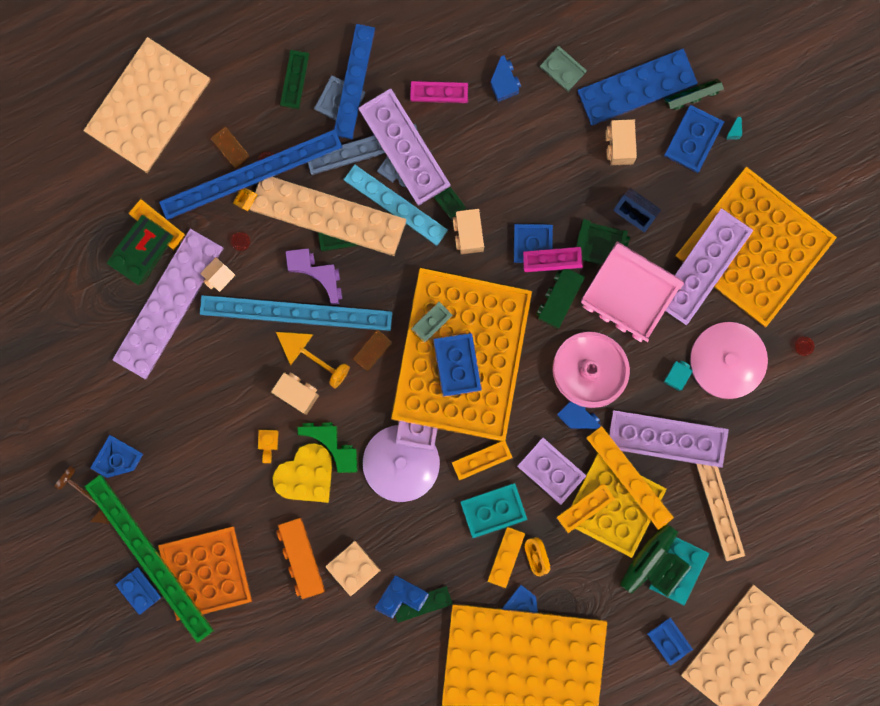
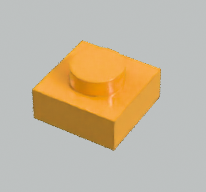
(245, 199)

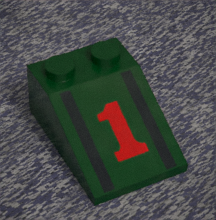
(140, 250)

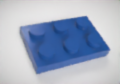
(694, 139)
(457, 365)

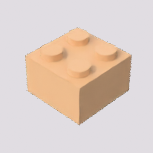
(622, 142)
(469, 231)
(294, 393)
(353, 568)

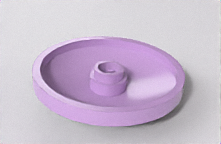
(399, 470)

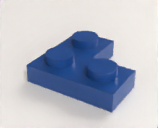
(400, 592)

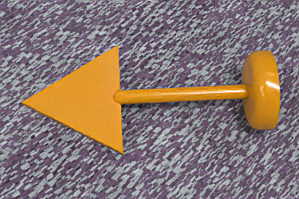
(294, 344)

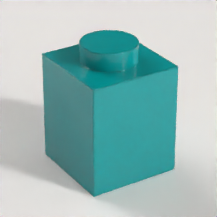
(678, 375)

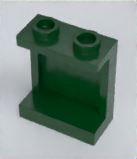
(598, 241)

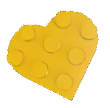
(307, 476)

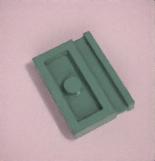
(563, 69)

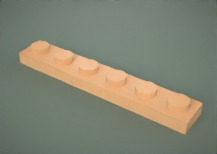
(721, 512)

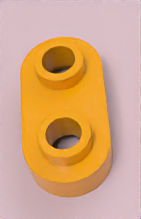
(537, 556)

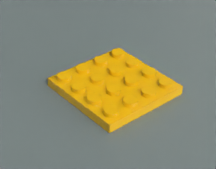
(621, 521)

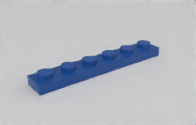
(354, 81)

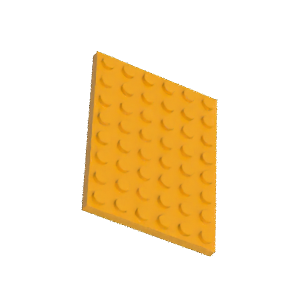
(497, 323)
(522, 658)

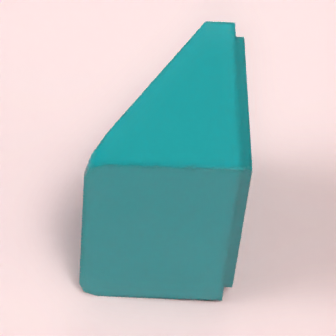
(736, 130)

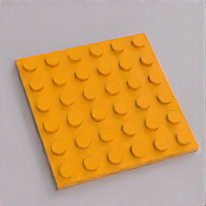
(775, 255)

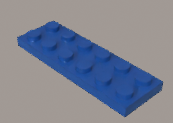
(637, 87)

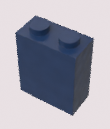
(637, 210)

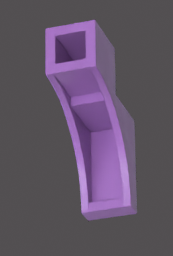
(327, 275)

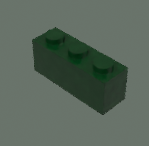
(560, 298)

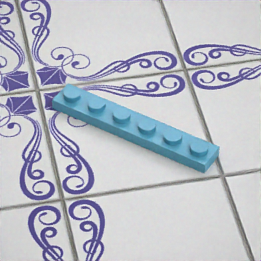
(395, 205)

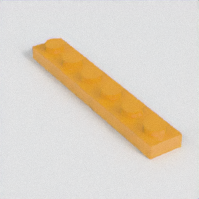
(630, 477)

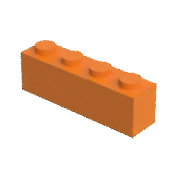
(301, 558)

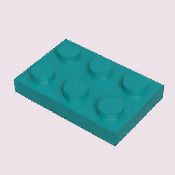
(493, 510)
(693, 556)

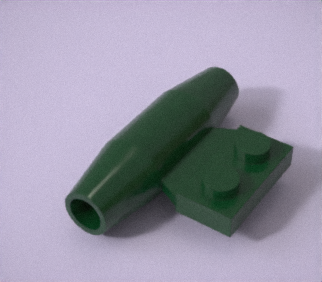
(656, 564)

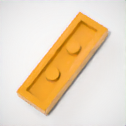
(142, 208)
(482, 460)
(585, 508)
(506, 557)

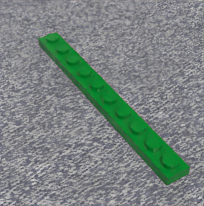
(149, 558)

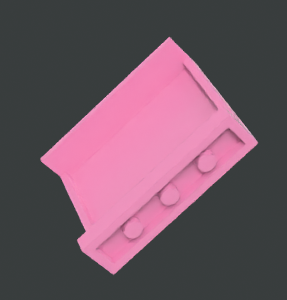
(631, 292)

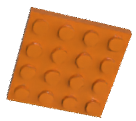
(209, 569)

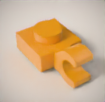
(268, 441)

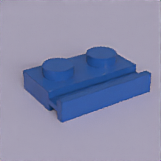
(138, 590)
(670, 641)

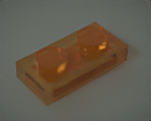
(230, 147)
(372, 350)

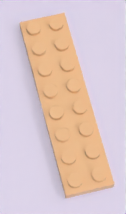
(329, 215)

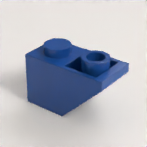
(503, 82)
(578, 418)

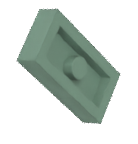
(431, 322)

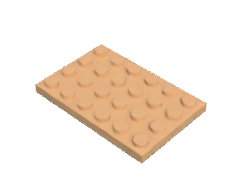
(147, 105)
(747, 652)

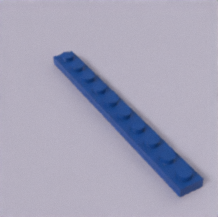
(251, 174)

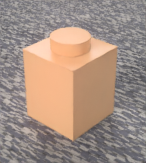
(217, 275)

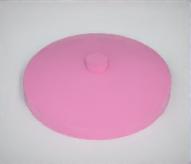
(728, 360)
(591, 369)

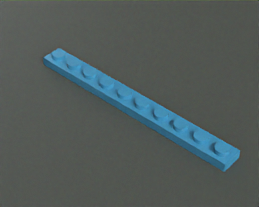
(296, 313)

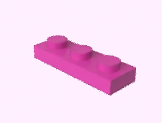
(439, 92)
(552, 259)

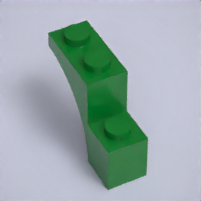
(328, 434)

